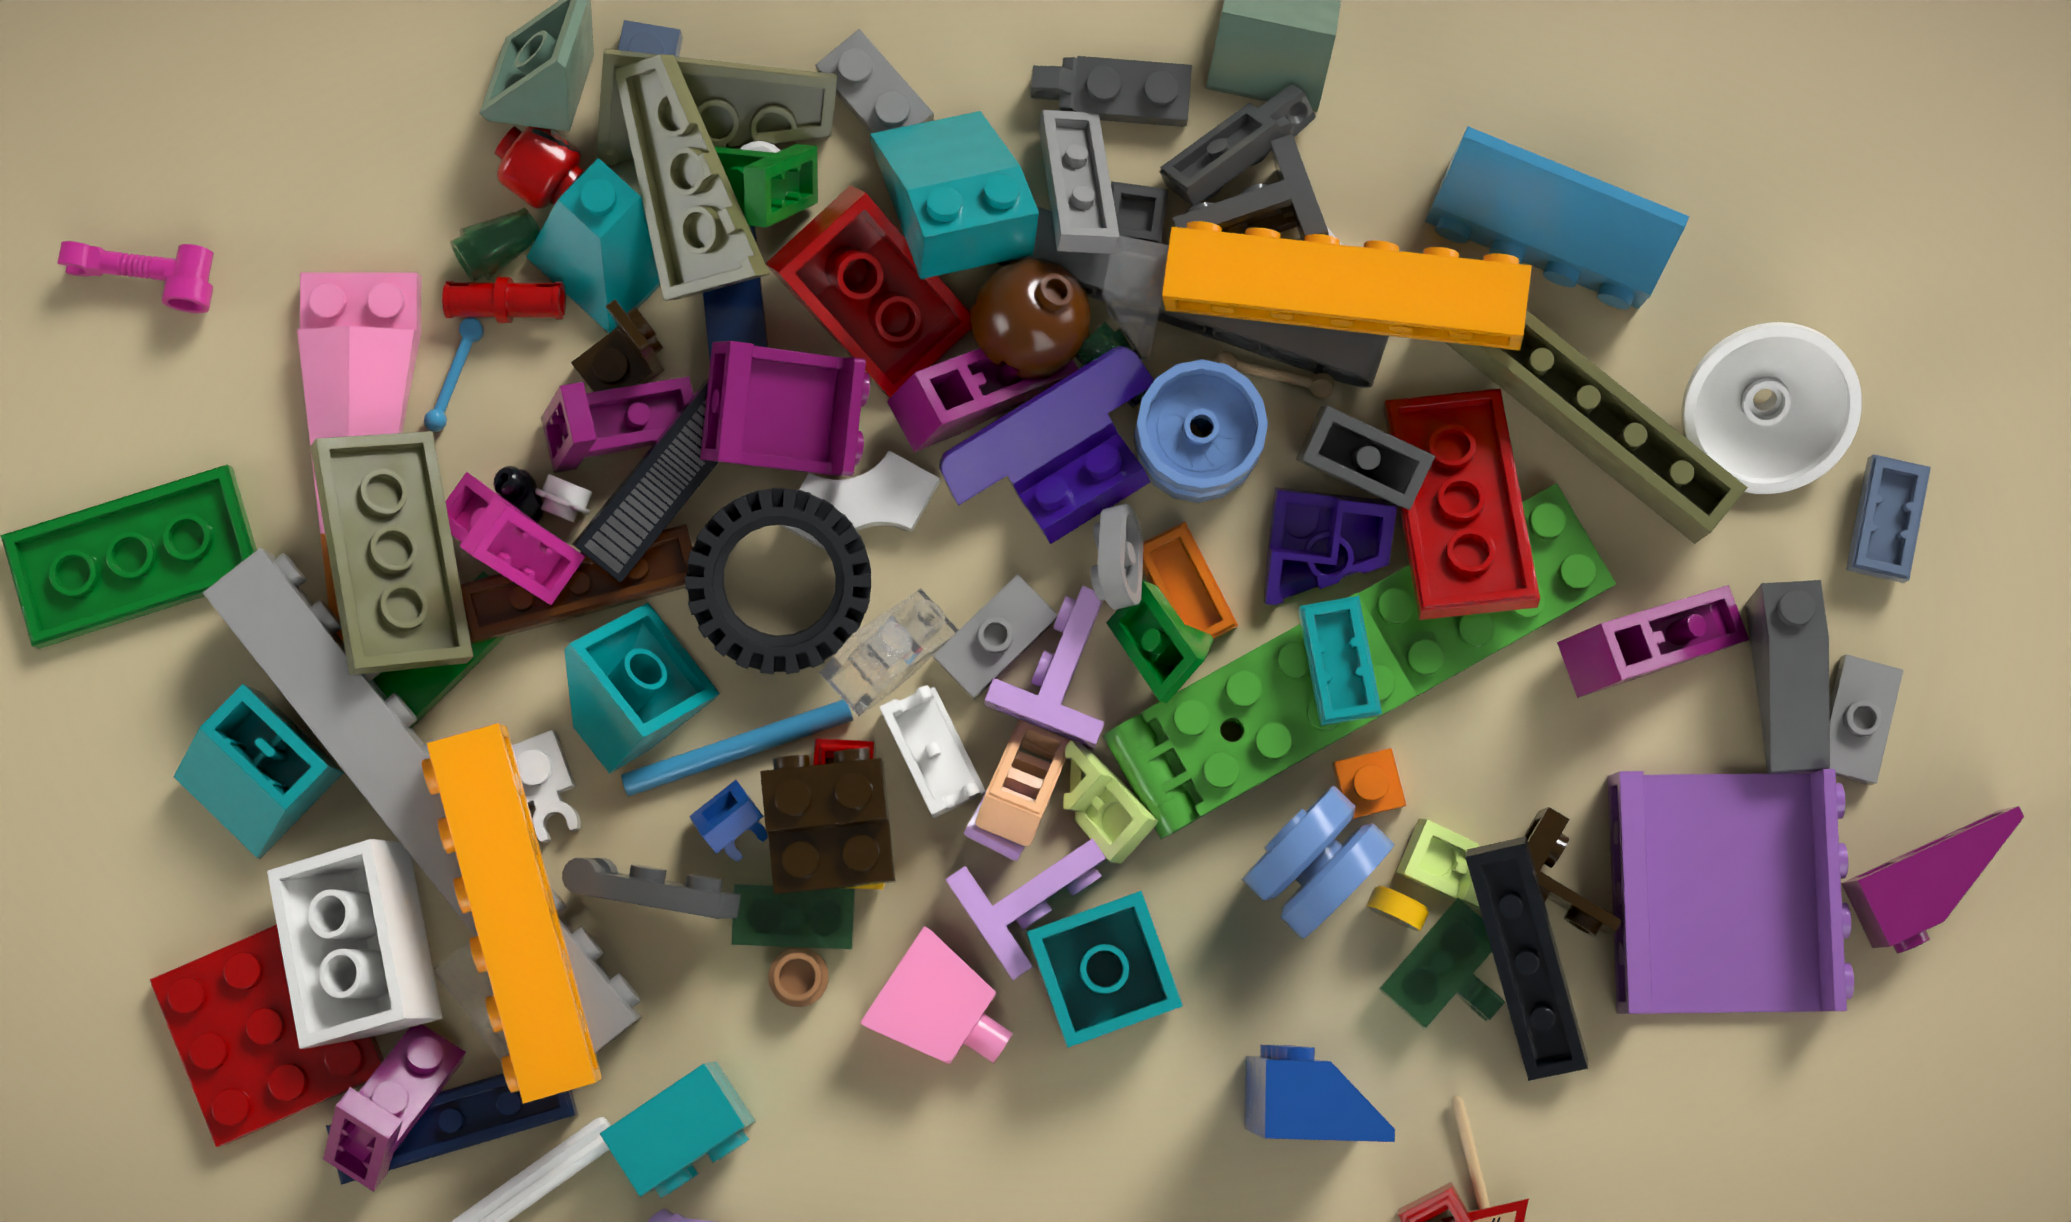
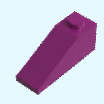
(960, 396)
(1652, 640)
(1926, 884)

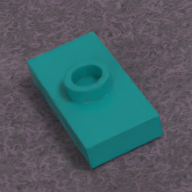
(1339, 661)

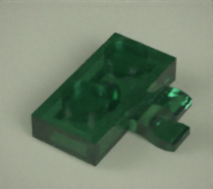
(794, 919)
(1443, 967)

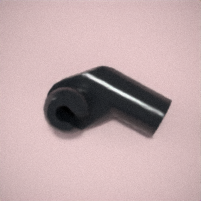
(519, 489)

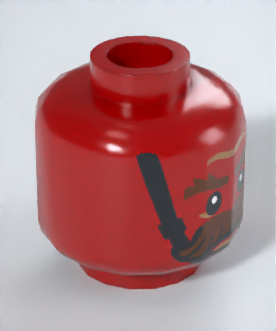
(537, 165)

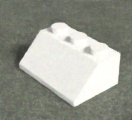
(354, 943)

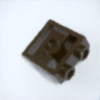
(827, 822)

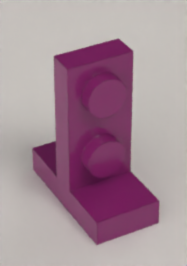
(609, 420)
(379, 1116)

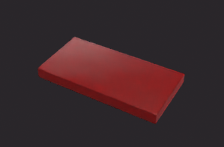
(1468, 518)

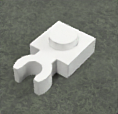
(544, 777)

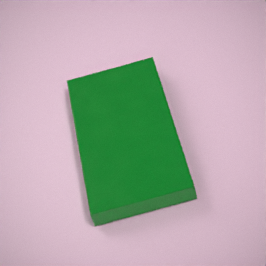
(128, 556)

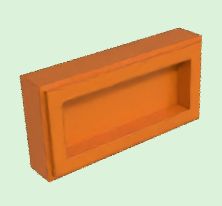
(1184, 578)

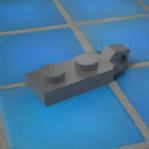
(1117, 89)
(1236, 145)

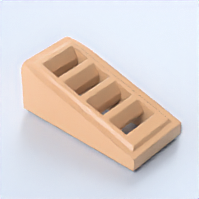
(1010, 812)

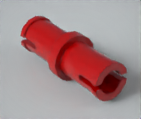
(504, 300)

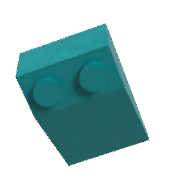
(956, 194)

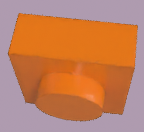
(1370, 782)

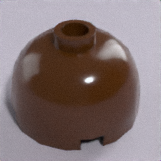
(1031, 317)

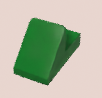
(1159, 642)

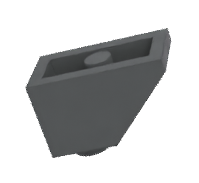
(1365, 457)

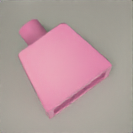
(937, 1004)

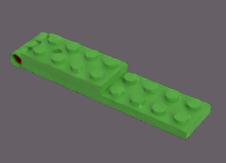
(1188, 769)

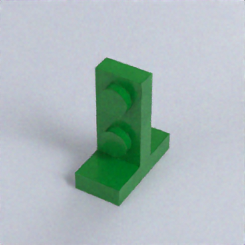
(772, 183)

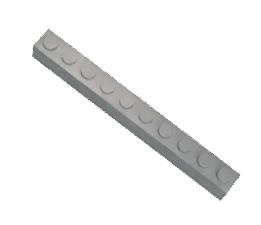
(378, 747)

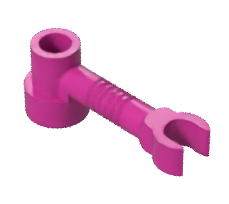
(184, 277)

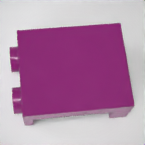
(784, 409)

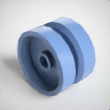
(1214, 400)
(1317, 861)

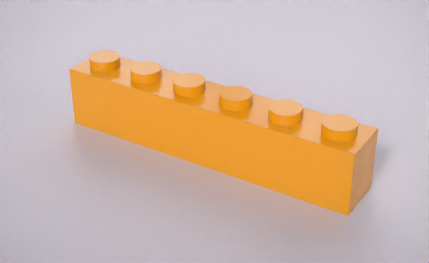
(1347, 286)
(512, 913)

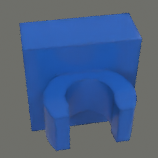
(728, 817)

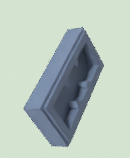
(1888, 518)

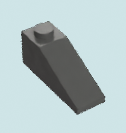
(1791, 674)

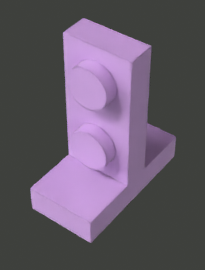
(1054, 677)
(1026, 903)

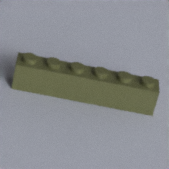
(1611, 428)

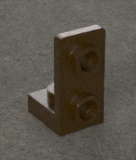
(622, 356)
(1546, 847)

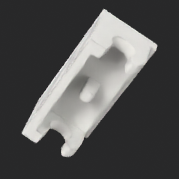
(932, 750)

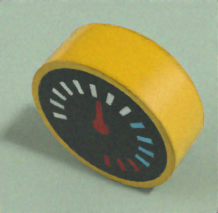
(1398, 908)

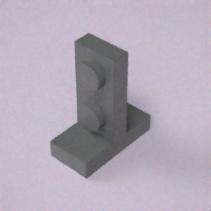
(1271, 206)

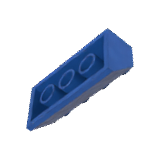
(1307, 1099)

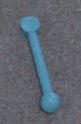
(471, 332)

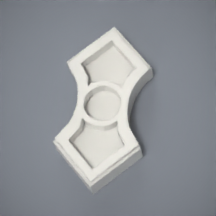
(886, 495)

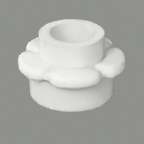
(564, 498)

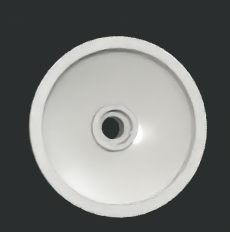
(1793, 433)

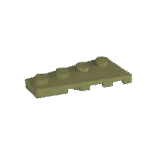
(734, 101)
(685, 193)

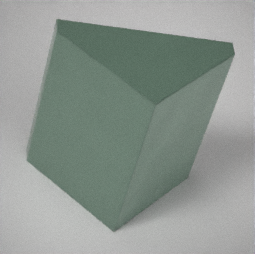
(1274, 45)
(543, 69)

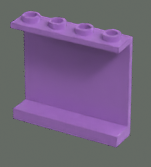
(1729, 892)

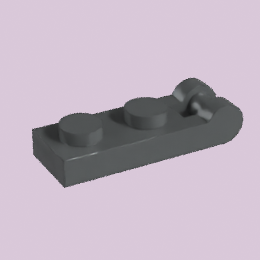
(648, 888)

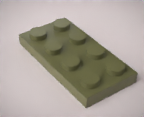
(391, 552)

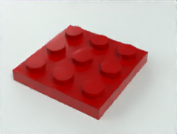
(242, 1043)

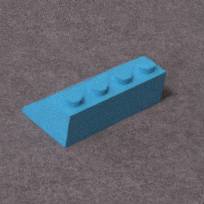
(1555, 219)

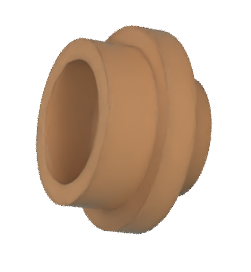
(798, 977)

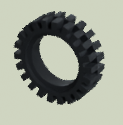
(764, 650)

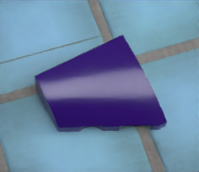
(1324, 539)

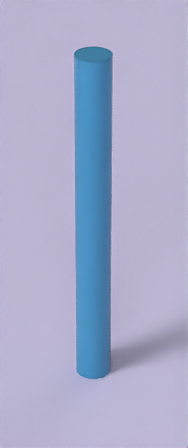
(736, 747)

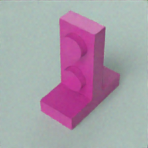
(510, 540)

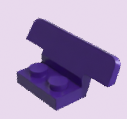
(1059, 447)

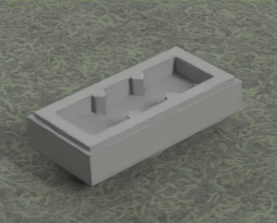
(995, 636)
(1861, 717)

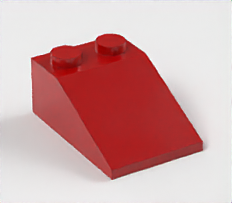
(866, 291)

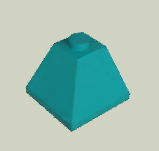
(598, 245)
(632, 686)

